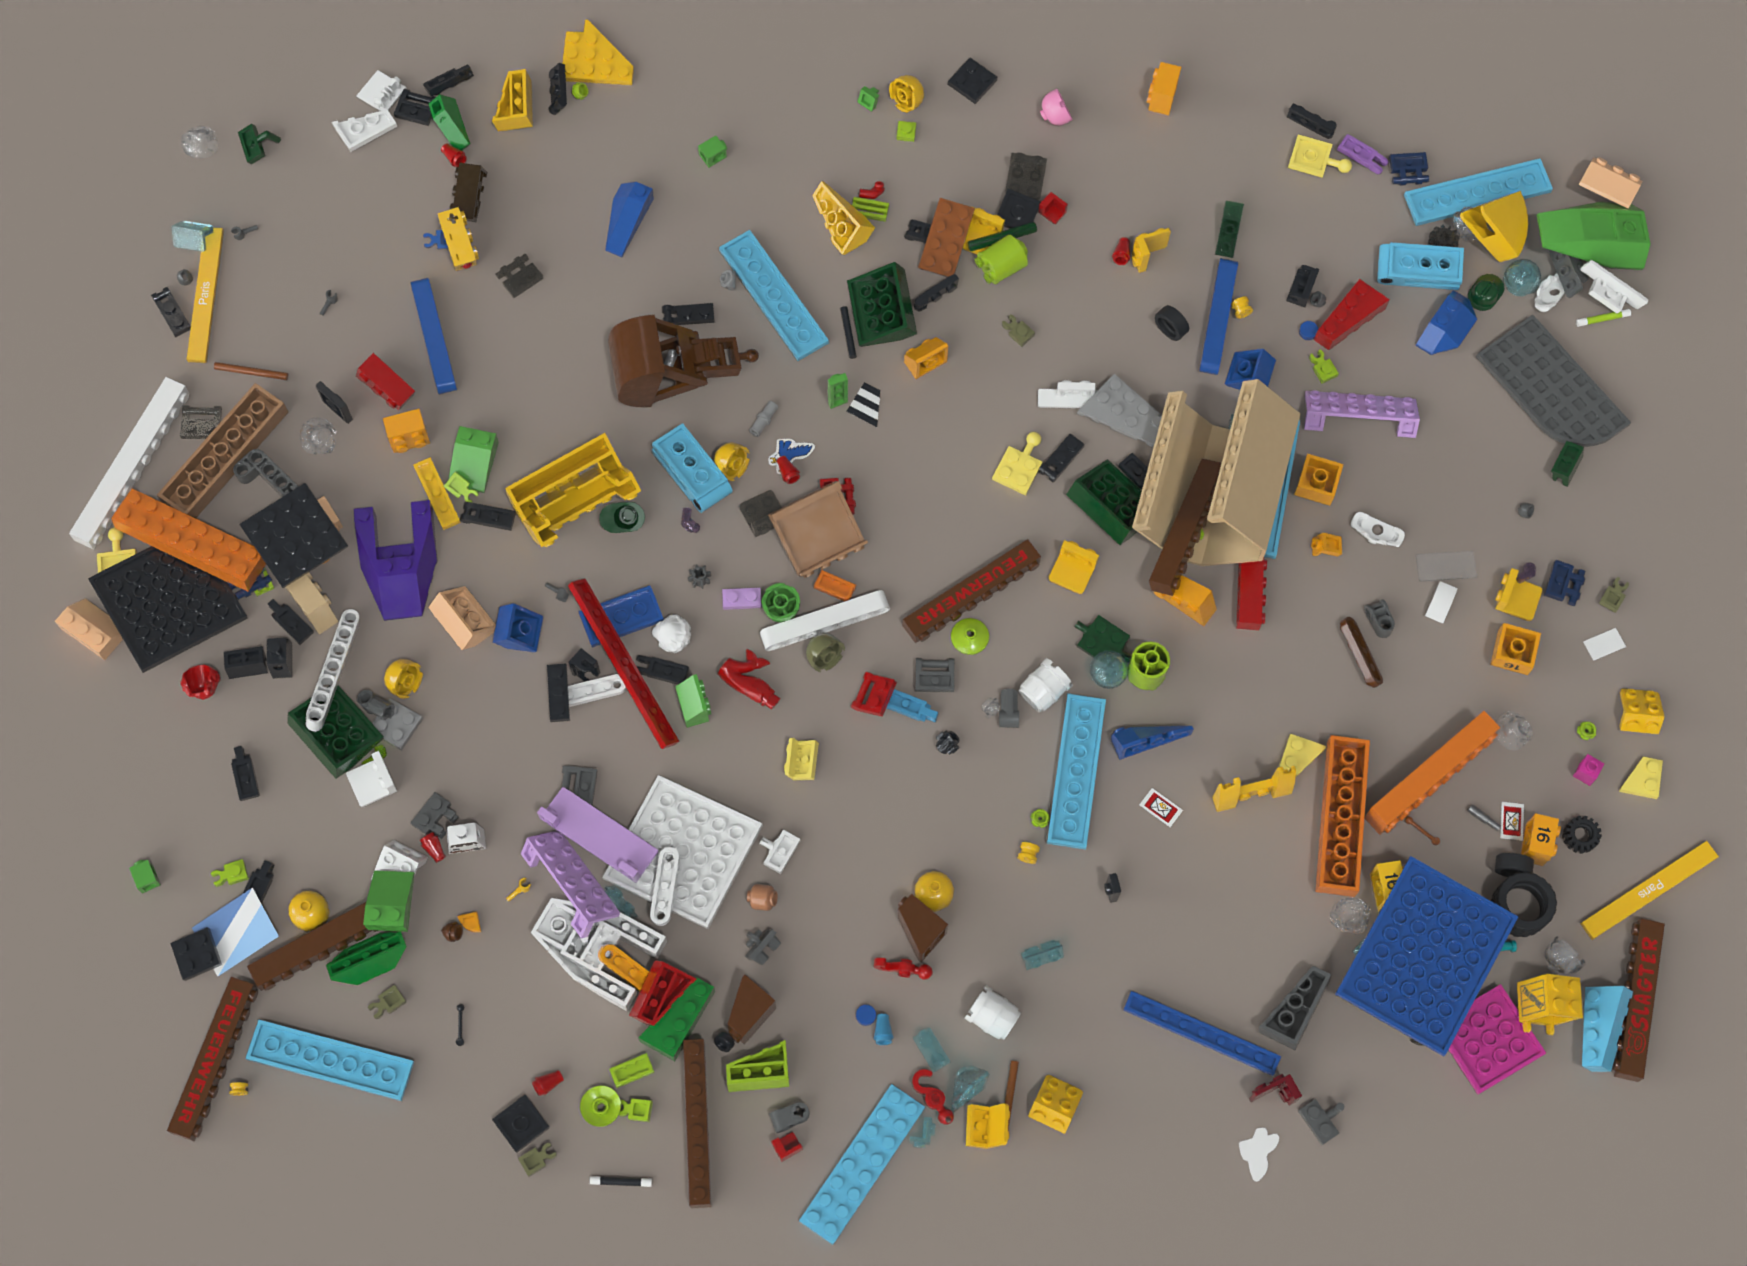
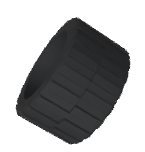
(1540, 889)

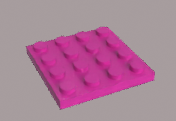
(1493, 1041)

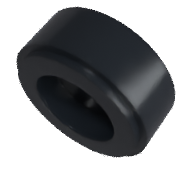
(724, 1042)

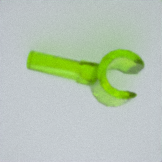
(381, 749)

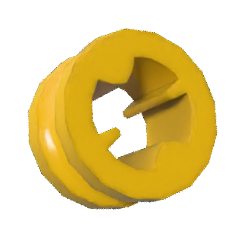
(238, 1089)

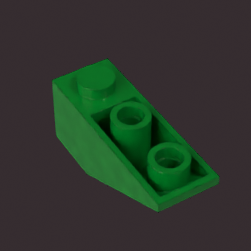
(449, 120)

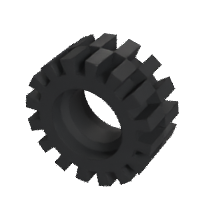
(1577, 845)

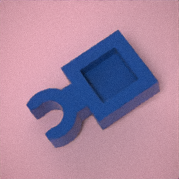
(439, 239)

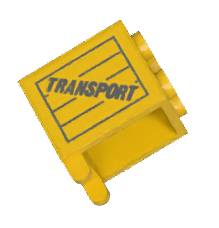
(1549, 1001)

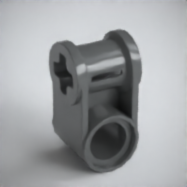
(1378, 615)
(785, 1117)

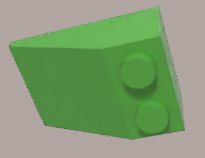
(474, 456)
(389, 901)

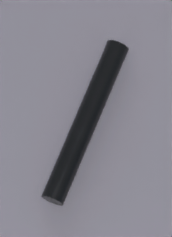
(848, 332)

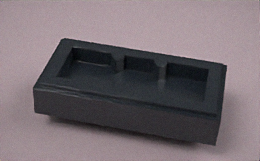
(1112, 887)

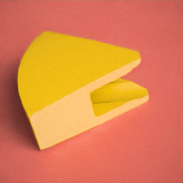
(1507, 219)

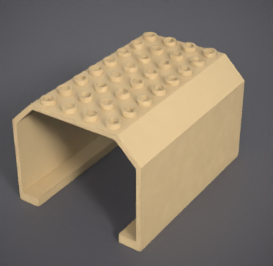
(1248, 482)

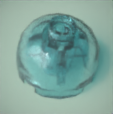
(1522, 277)
(1108, 669)

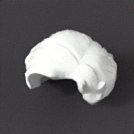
(672, 633)

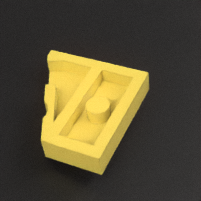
(1300, 753)
(1644, 779)

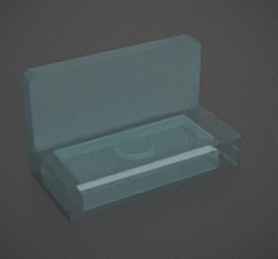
(190, 235)

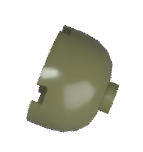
(824, 651)

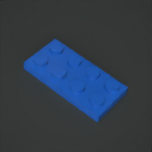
(628, 613)

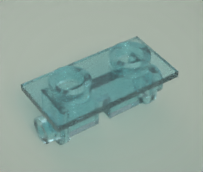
(623, 906)
(1051, 952)
(931, 1050)

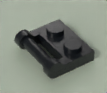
(414, 111)

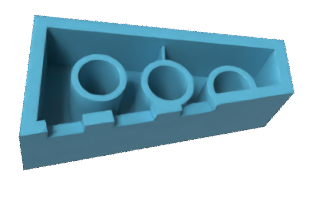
(1603, 1023)

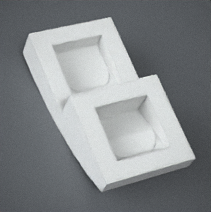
(1441, 602)

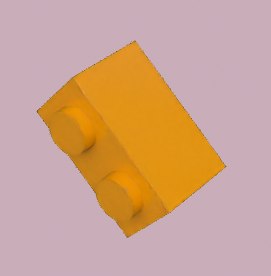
(926, 357)

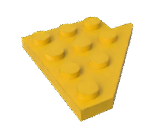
(594, 59)

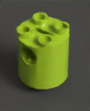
(1002, 259)
(1148, 666)

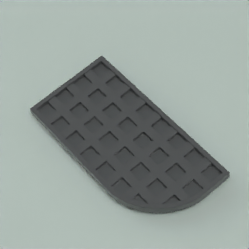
(1552, 386)

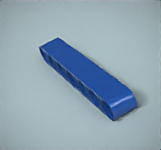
(1218, 316)
(433, 336)

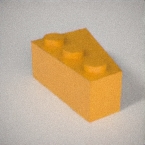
(1192, 600)

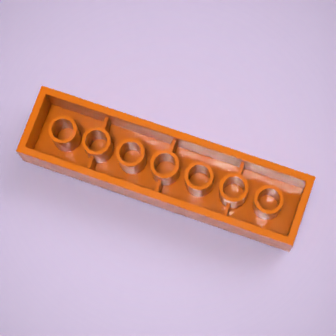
(188, 539)
(1433, 773)
(1342, 816)

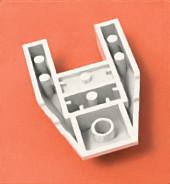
(580, 955)

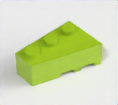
(759, 1071)

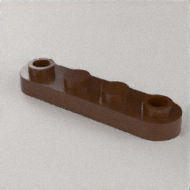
(1361, 652)

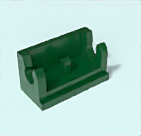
(1567, 462)

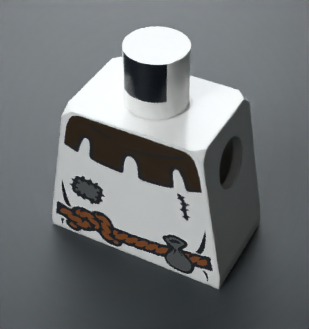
(465, 838)

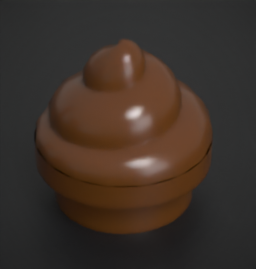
(452, 931)

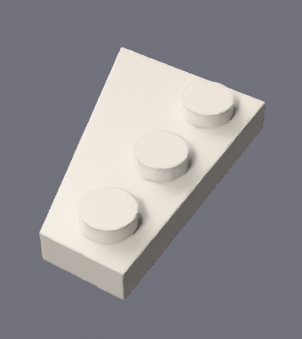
(364, 129)

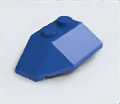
(1448, 325)

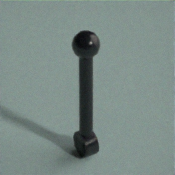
(460, 1042)

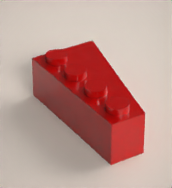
(1353, 311)

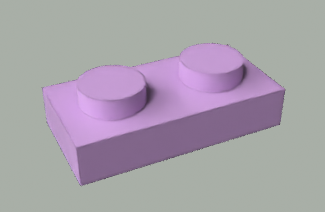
(741, 598)

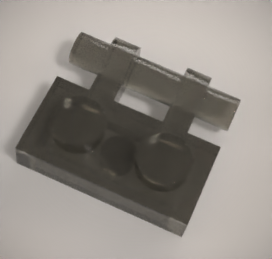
(523, 279)

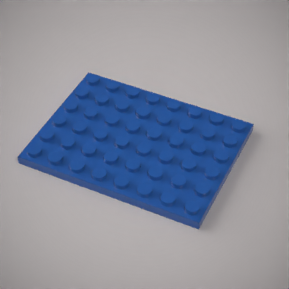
(1426, 956)

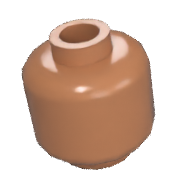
(762, 897)

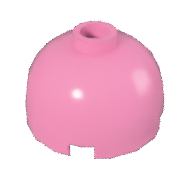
(1055, 109)

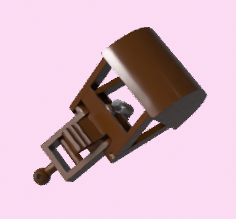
(640, 365)

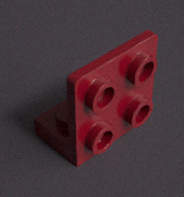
(1288, 1089)

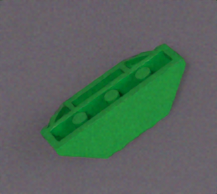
(367, 958)

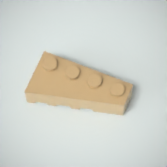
(313, 603)

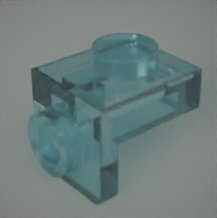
(928, 1131)

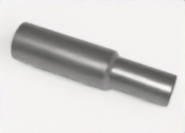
(1483, 817)

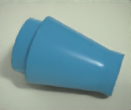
(883, 1031)

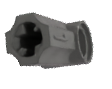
(375, 705)
(1009, 709)

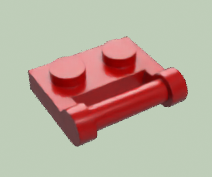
(879, 695)

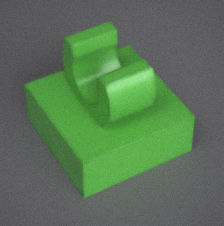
(868, 98)

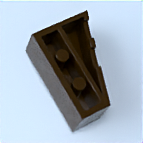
(468, 189)

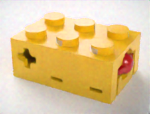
(458, 239)

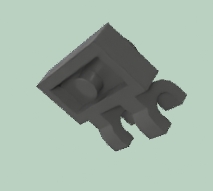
(431, 813)

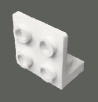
(371, 781)
(399, 858)

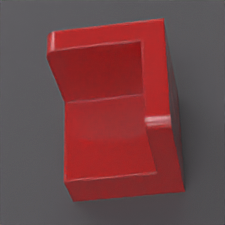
(1053, 208)
(786, 1146)

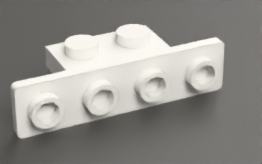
(1610, 289)
(1067, 395)

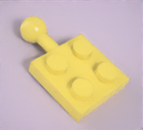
(1313, 156)
(1018, 468)
(108, 559)

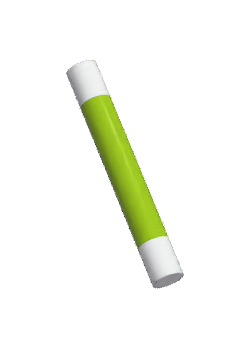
(1604, 317)

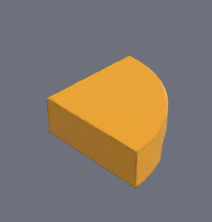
(470, 922)

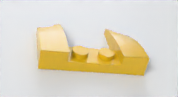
(1280, 784)

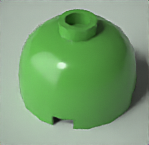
(781, 602)

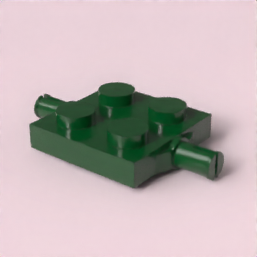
(1102, 636)

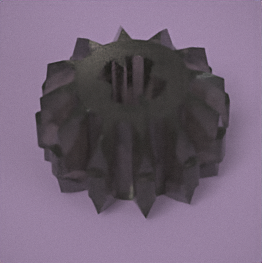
(1443, 237)

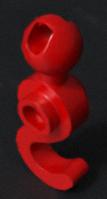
(903, 968)
(934, 1097)

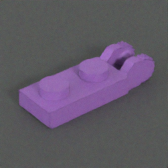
(1362, 154)

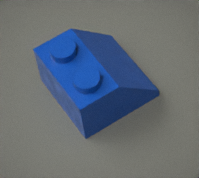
(1250, 366)
(517, 628)

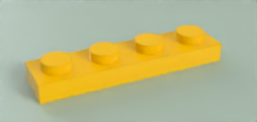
(436, 493)

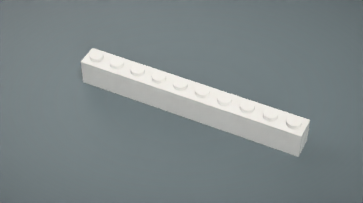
(129, 463)

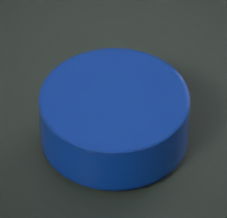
(1308, 330)
(865, 1015)

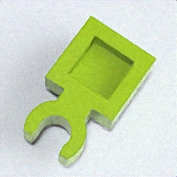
(1324, 368)
(459, 486)
(234, 873)
(638, 1110)

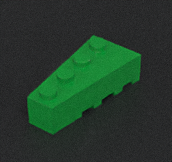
(679, 1021)

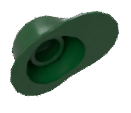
(1486, 292)
(622, 517)

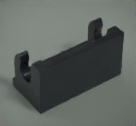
(1302, 285)
(245, 662)
(583, 663)

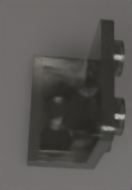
(1026, 174)
(757, 510)

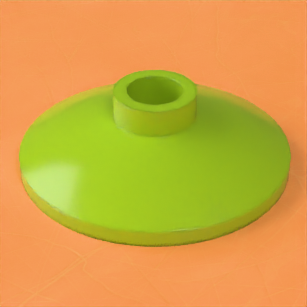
(965, 643)
(595, 1097)

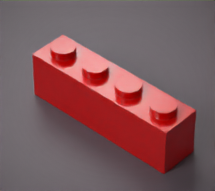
(1250, 595)

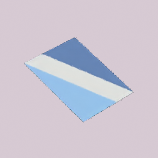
(239, 930)

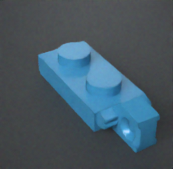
(911, 707)

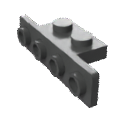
(1569, 272)

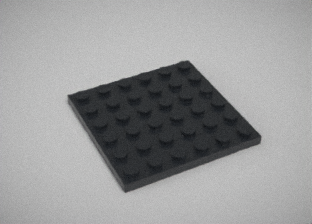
(164, 605)

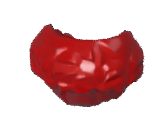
(200, 681)

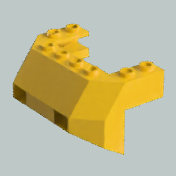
(568, 491)

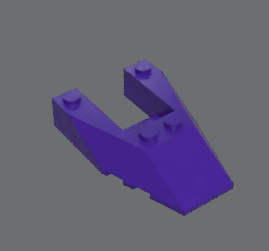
(398, 573)

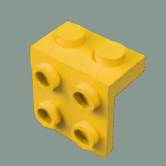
(983, 225)
(1148, 243)
(1074, 567)
(1518, 598)
(1641, 711)
(1055, 1103)
(987, 1126)

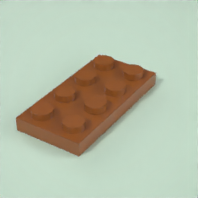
(946, 237)

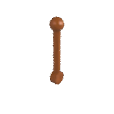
(1435, 840)

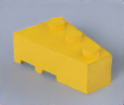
(516, 102)

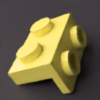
(801, 759)

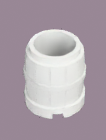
(1044, 686)
(993, 1013)

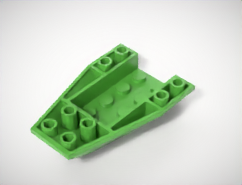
(1599, 233)

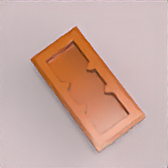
(834, 586)

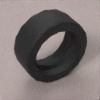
(1172, 323)
(1511, 863)

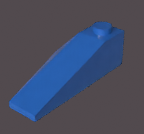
(627, 213)
(1140, 739)

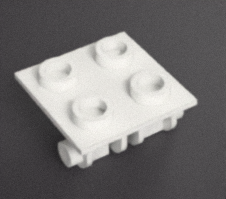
(381, 91)

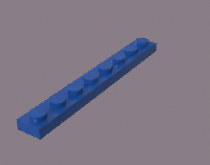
(1202, 1033)

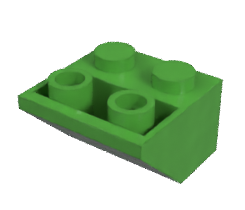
(692, 701)

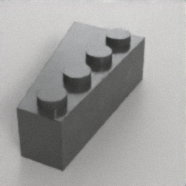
(1294, 1013)

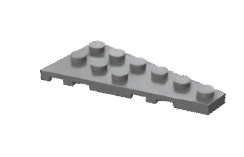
(1123, 411)

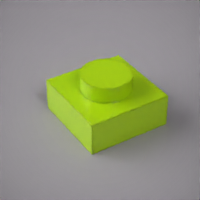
(906, 131)

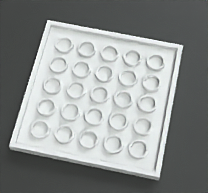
(709, 843)

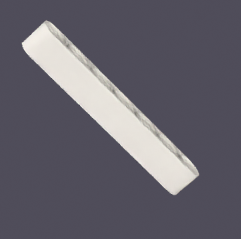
(824, 620)
(330, 677)

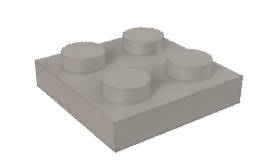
(400, 727)

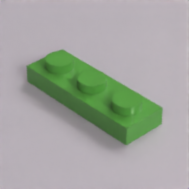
(837, 390)

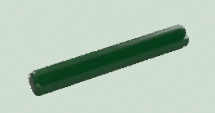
(1016, 232)

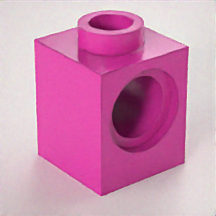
(1588, 769)

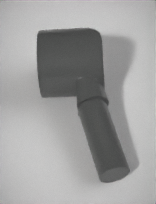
(241, 234)
(330, 300)
(562, 594)

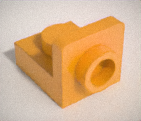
(1327, 544)

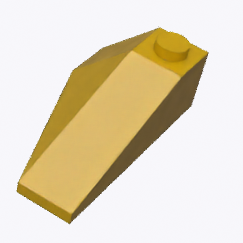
(845, 222)

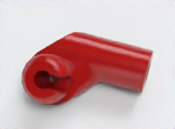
(875, 192)

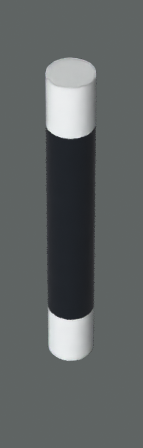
(621, 1181)

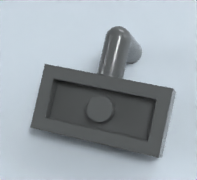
(1319, 1121)

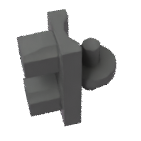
(756, 952)

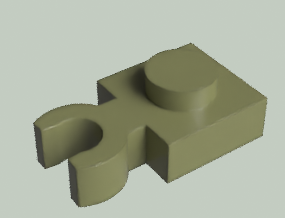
(1019, 332)
(1613, 597)
(389, 1000)
(534, 1161)

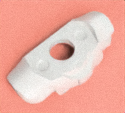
(1544, 300)
(1364, 523)

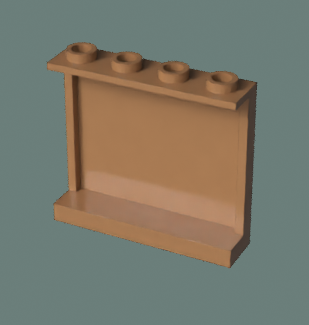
(817, 529)

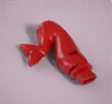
(750, 686)

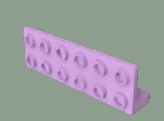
(1361, 406)
(598, 834)
(572, 877)

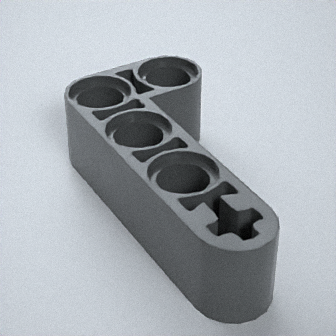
(262, 468)

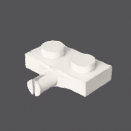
(780, 850)

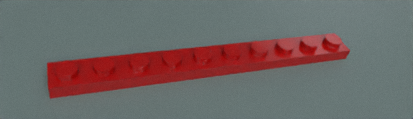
(623, 663)

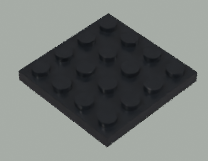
(293, 535)

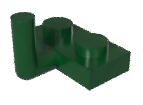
(252, 143)

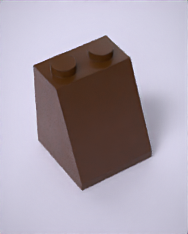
(921, 926)
(749, 1010)

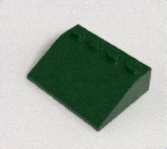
(882, 306)
(1108, 500)
(344, 736)

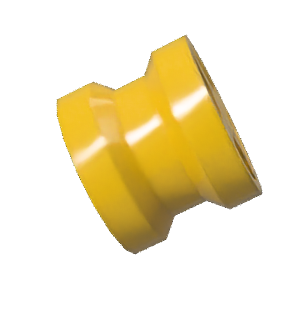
(1241, 307)
(1028, 852)

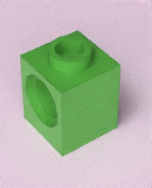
(712, 151)
(144, 876)

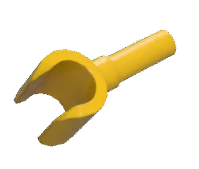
(520, 889)

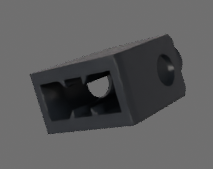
(279, 654)

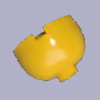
(907, 92)
(732, 460)
(403, 677)
(934, 890)
(308, 910)

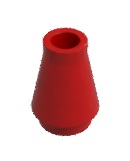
(453, 154)
(1122, 252)
(788, 471)
(433, 847)
(547, 1082)

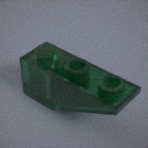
(1229, 229)

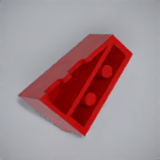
(384, 382)
(659, 992)

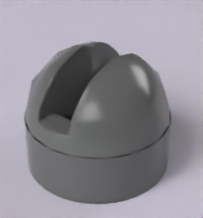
(180, 278)
(1320, 297)
(1526, 510)

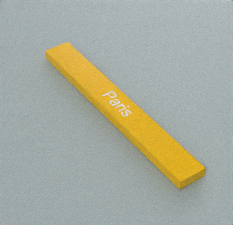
(205, 298)
(1649, 890)

